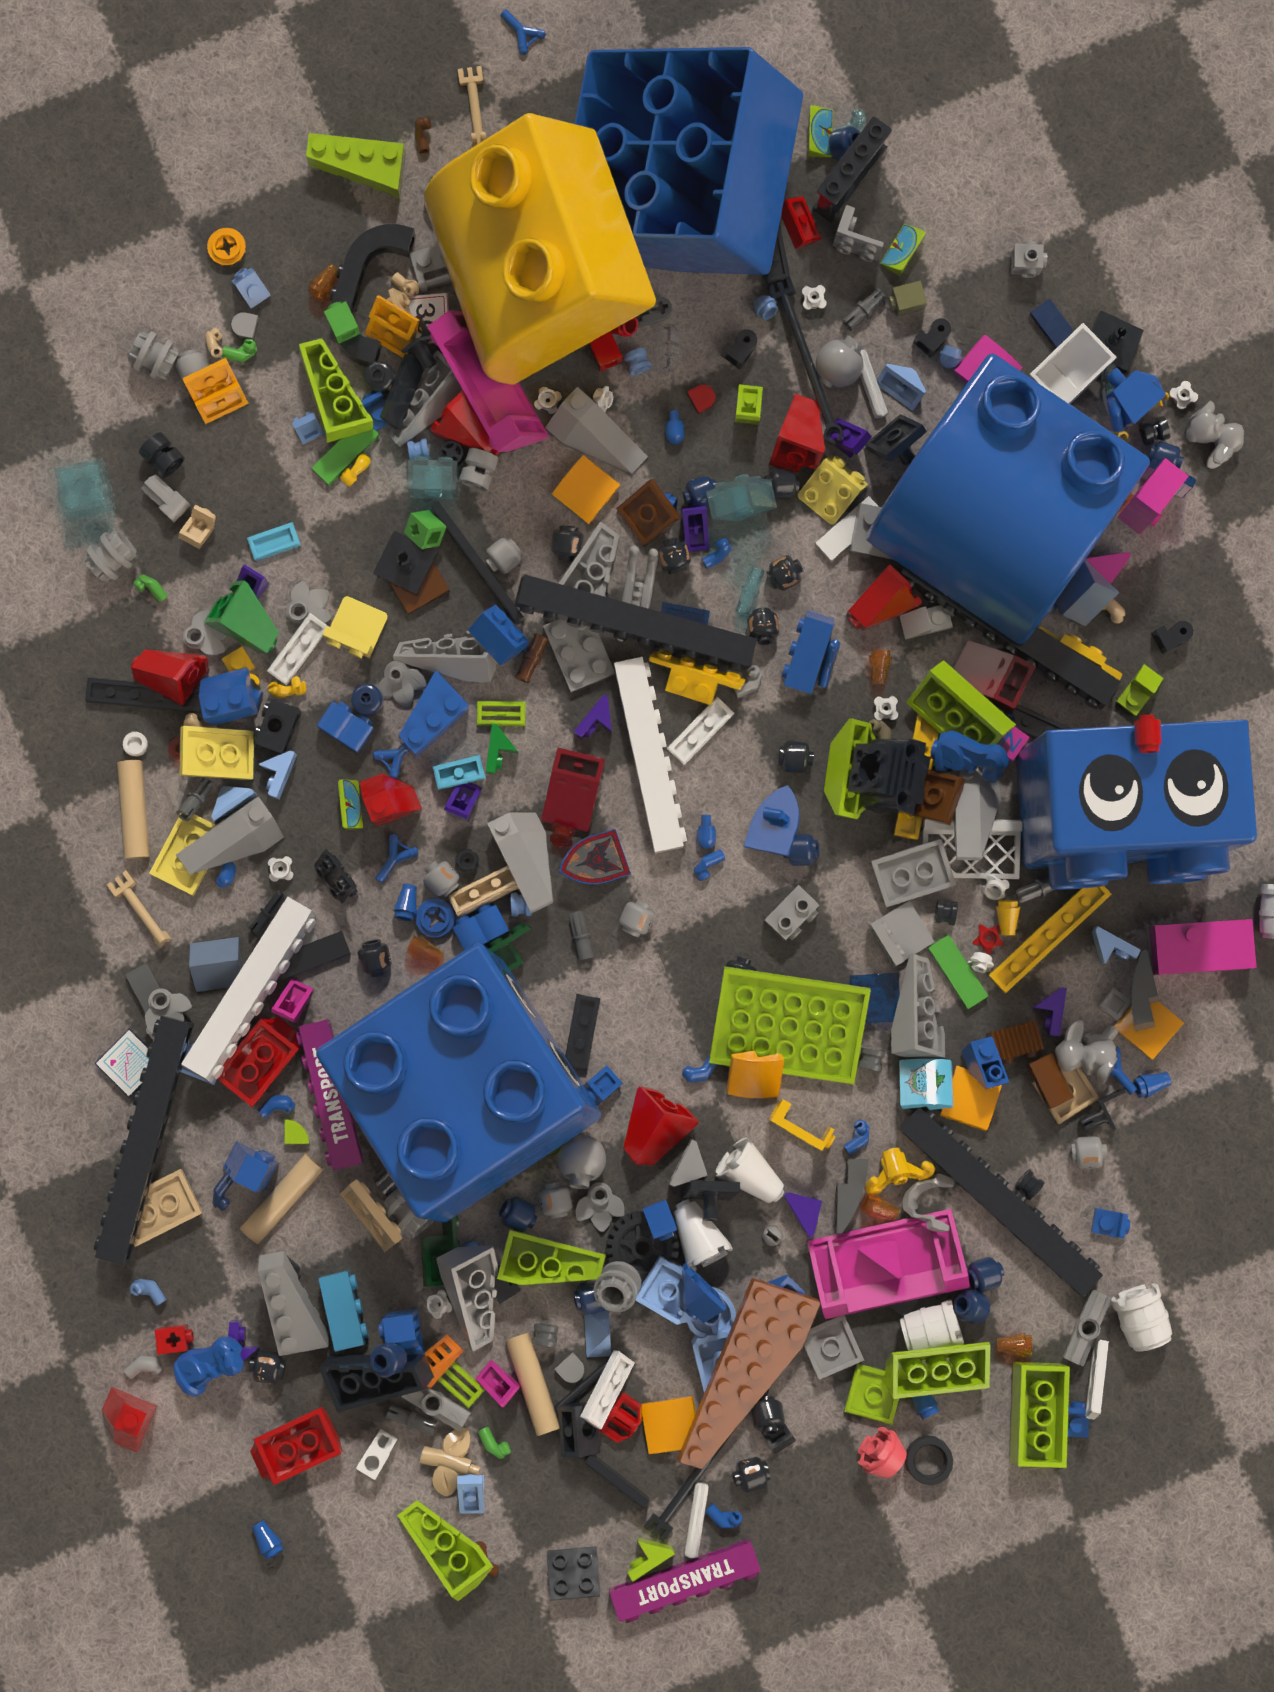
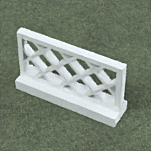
(999, 827)

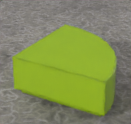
(295, 1133)

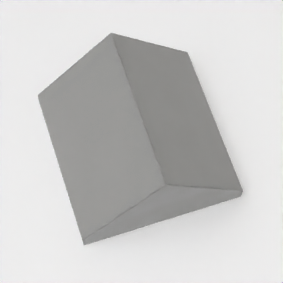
(690, 1166)

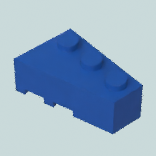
(807, 651)
(432, 716)
(250, 1167)
(404, 1329)

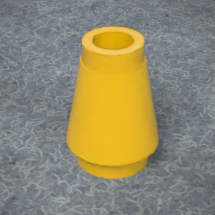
(1007, 916)

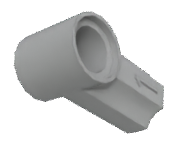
(169, 501)

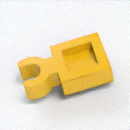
(239, 660)

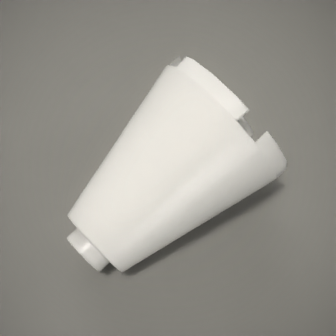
(751, 1170)
(699, 1239)

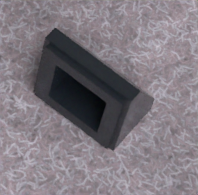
(780, 1440)

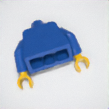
(1132, 398)

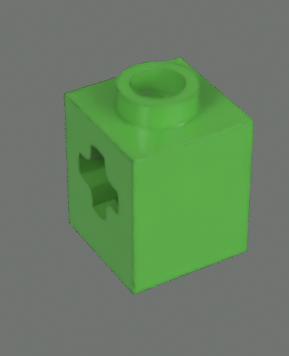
(341, 321)
(425, 529)

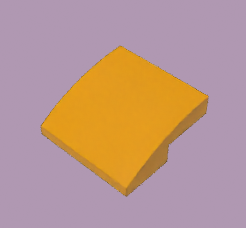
(391, 326)
(215, 390)
(586, 489)
(1150, 1040)
(755, 1075)
(971, 1101)
(667, 1423)

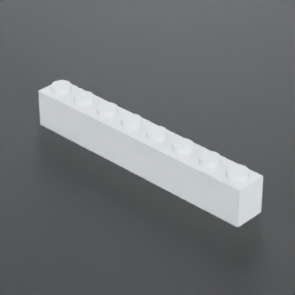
(649, 755)
(249, 990)

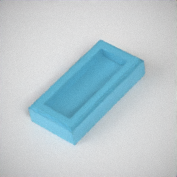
(273, 541)

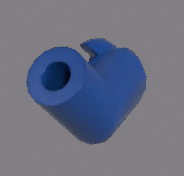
(719, 555)

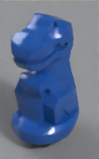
(962, 753)
(201, 1365)

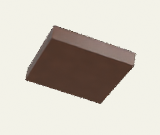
(648, 512)
(432, 588)
(940, 797)

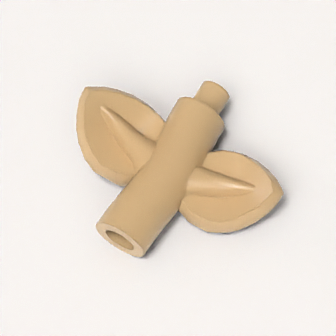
(450, 1461)

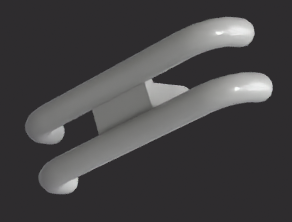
(637, 592)

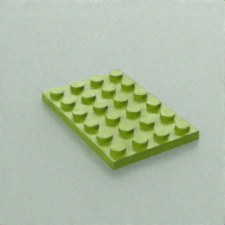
(805, 1020)

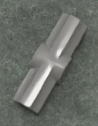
(1081, 1343)
(448, 1411)

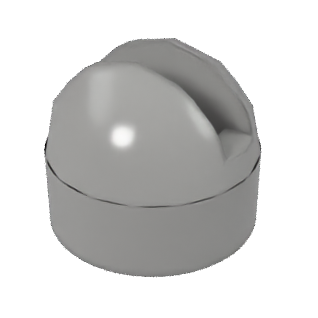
(768, 1240)

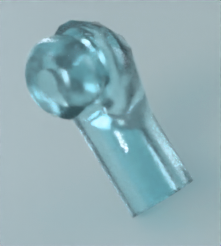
(857, 120)

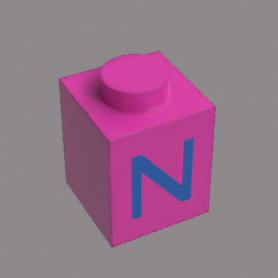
(1014, 743)

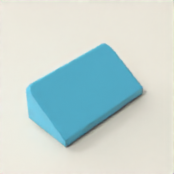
(459, 772)

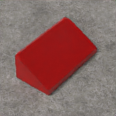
(799, 222)

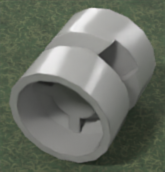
(480, 461)

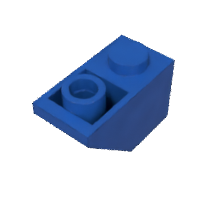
(985, 1063)
(660, 1220)

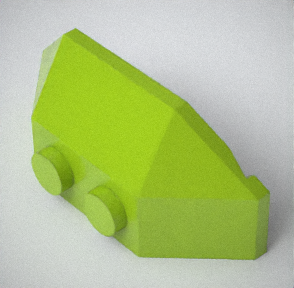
(839, 768)

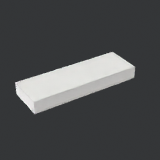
(840, 536)
(297, 649)
(700, 731)
(1096, 1379)
(607, 1389)

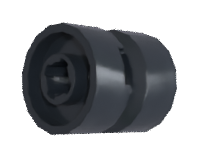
(164, 458)

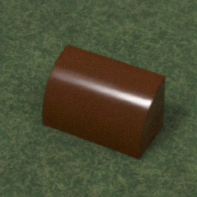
(1050, 1081)

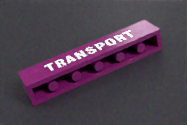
(337, 1121)
(685, 1580)

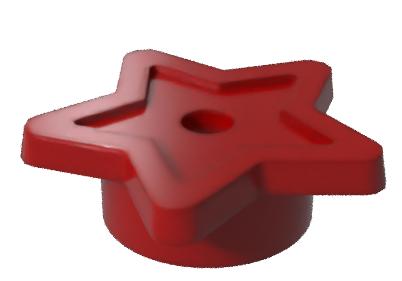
(995, 939)

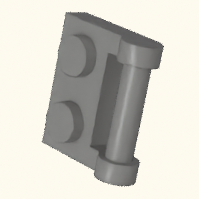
(427, 262)

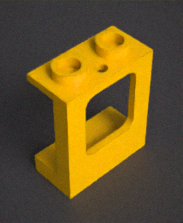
(777, 1118)

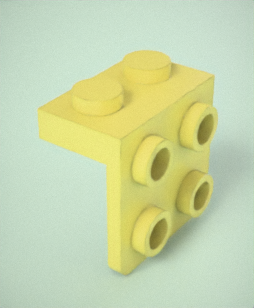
(832, 489)
(355, 627)

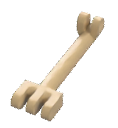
(471, 82)
(125, 889)

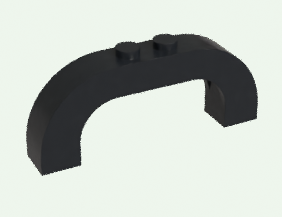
(371, 243)

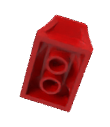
(260, 1059)
(296, 1446)

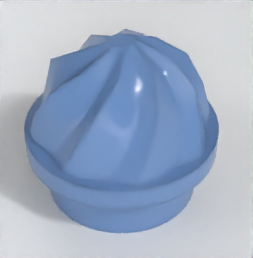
(765, 307)
(950, 356)

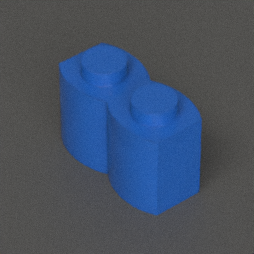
(345, 726)
(480, 928)

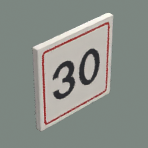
(429, 307)

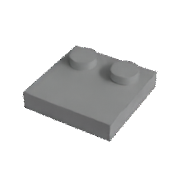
(864, 519)
(832, 1347)

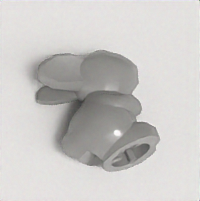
(1208, 427)
(1095, 1057)

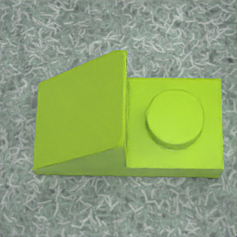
(748, 404)
(1139, 690)
(655, 1555)

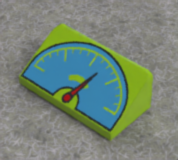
(819, 131)
(902, 249)
(350, 804)

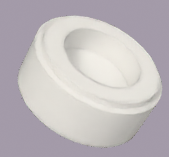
(135, 744)

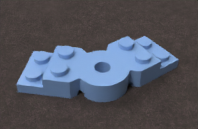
(664, 1295)

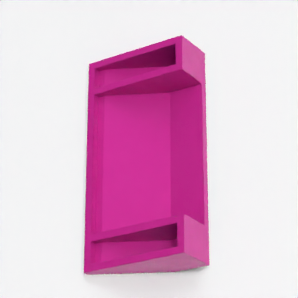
(500, 406)
(855, 1283)

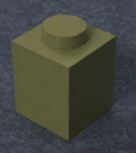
(907, 298)

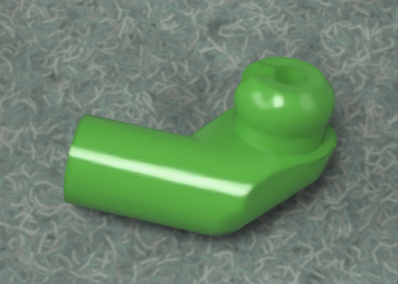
(241, 354)
(152, 585)
(491, 1445)

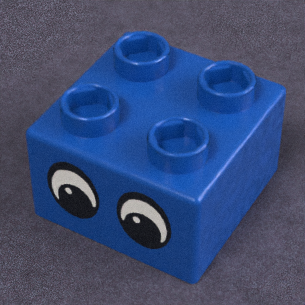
(1102, 805)
(458, 1084)

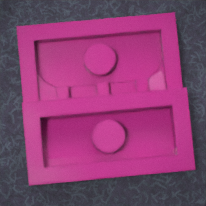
(977, 354)

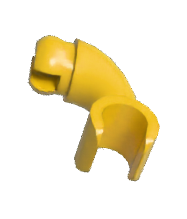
(350, 476)
(280, 691)

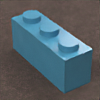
(343, 1310)

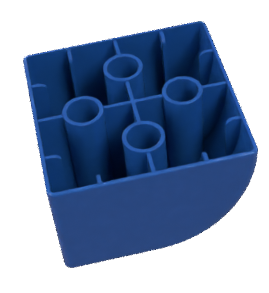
(695, 151)
(1006, 498)

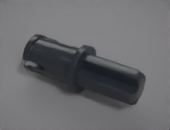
(267, 913)

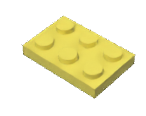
(216, 753)
(168, 866)

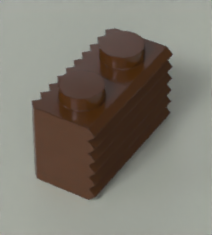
(1017, 1041)

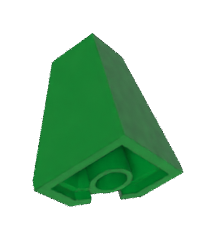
(243, 619)

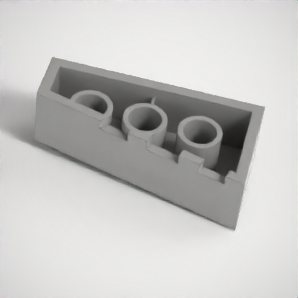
(291, 1313)

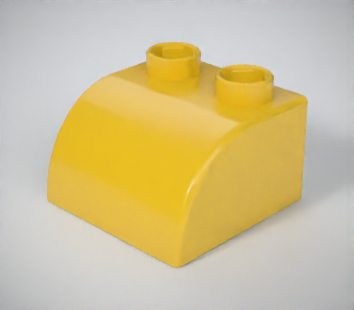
(536, 245)

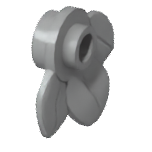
(310, 601)
(210, 638)
(401, 687)
(173, 1007)
(599, 1209)

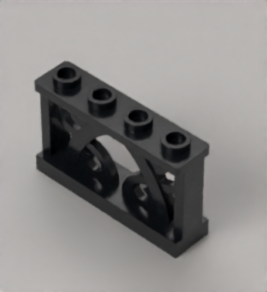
(852, 169)

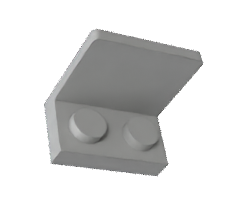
(848, 241)
(901, 933)

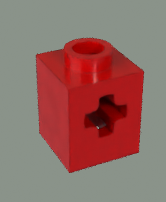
(605, 351)
(166, 1346)

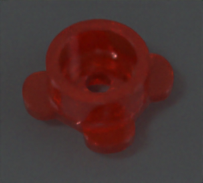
(559, 840)

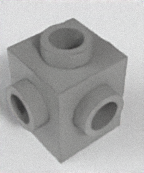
(1028, 259)

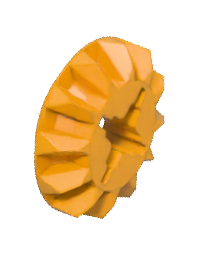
(216, 242)

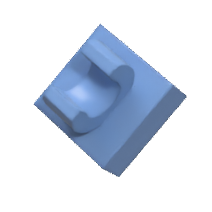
(307, 427)

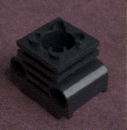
(890, 775)

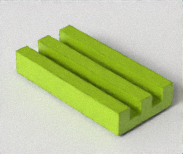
(480, 713)
(470, 1379)

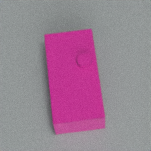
(1153, 497)
(1202, 947)

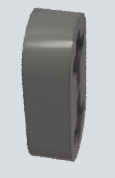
(656, 317)

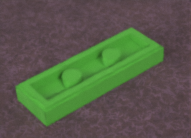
(343, 455)
(957, 972)

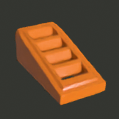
(442, 1365)

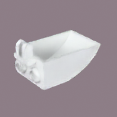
(1073, 365)

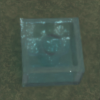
(433, 478)
(85, 489)
(741, 498)

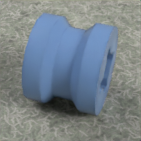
(637, 361)
(418, 449)
(519, 905)

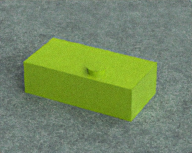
(1039, 1414)

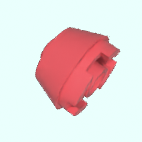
(882, 1453)

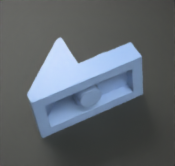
(282, 766)
(1106, 942)
(470, 1493)

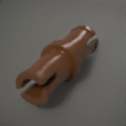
(531, 658)

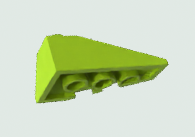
(542, 1261)
(450, 1553)

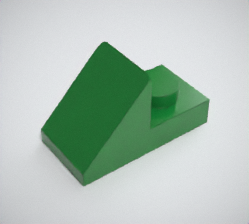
(497, 743)

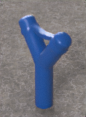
(522, 32)
(831, 652)
(396, 754)
(395, 857)
(1120, 1075)

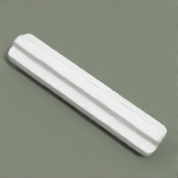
(872, 388)
(696, 1520)

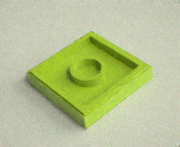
(870, 1395)

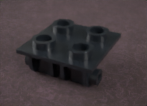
(329, 869)
(573, 1573)

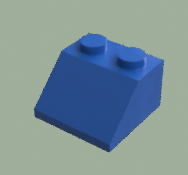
(498, 635)
(227, 697)

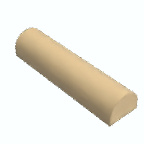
(133, 809)
(483, 891)
(281, 1199)
(532, 1384)

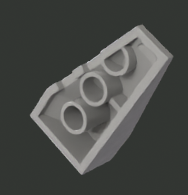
(589, 429)
(470, 1283)

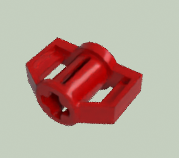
(623, 1419)

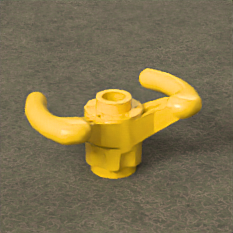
(896, 1171)

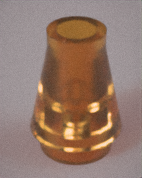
(323, 283)
(879, 665)
(423, 950)
(878, 1208)
(1015, 1344)

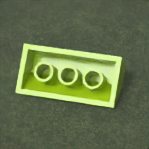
(955, 705)
(938, 1370)

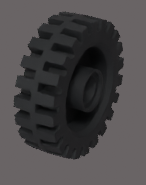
(625, 1236)

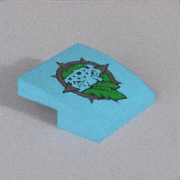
(926, 1083)

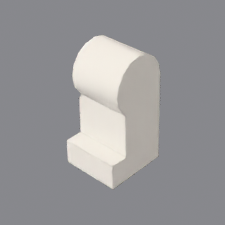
(377, 1454)

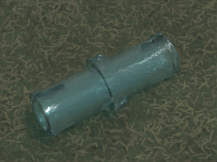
(749, 591)

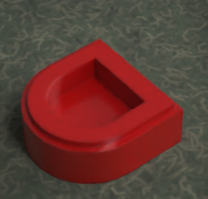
(702, 397)

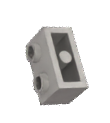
(792, 913)

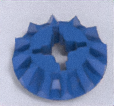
(432, 906)

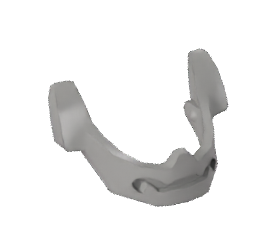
(919, 1187)

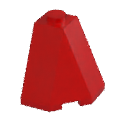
(462, 425)
(800, 437)
(883, 601)
(170, 673)
(388, 799)
(655, 1126)
(127, 1418)

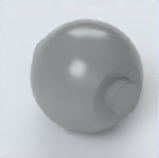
(840, 362)
(581, 1160)

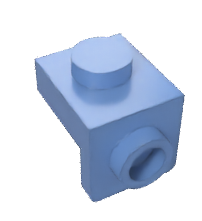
(250, 287)

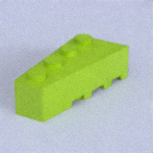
(360, 160)
(335, 401)

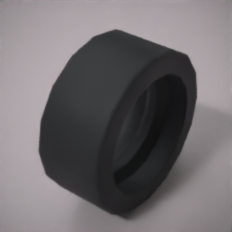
(947, 1466)

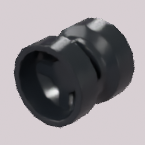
(1154, 430)

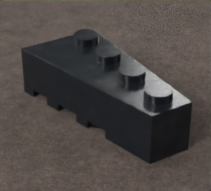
(356, 1385)

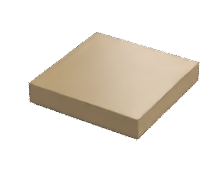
(1083, 1095)

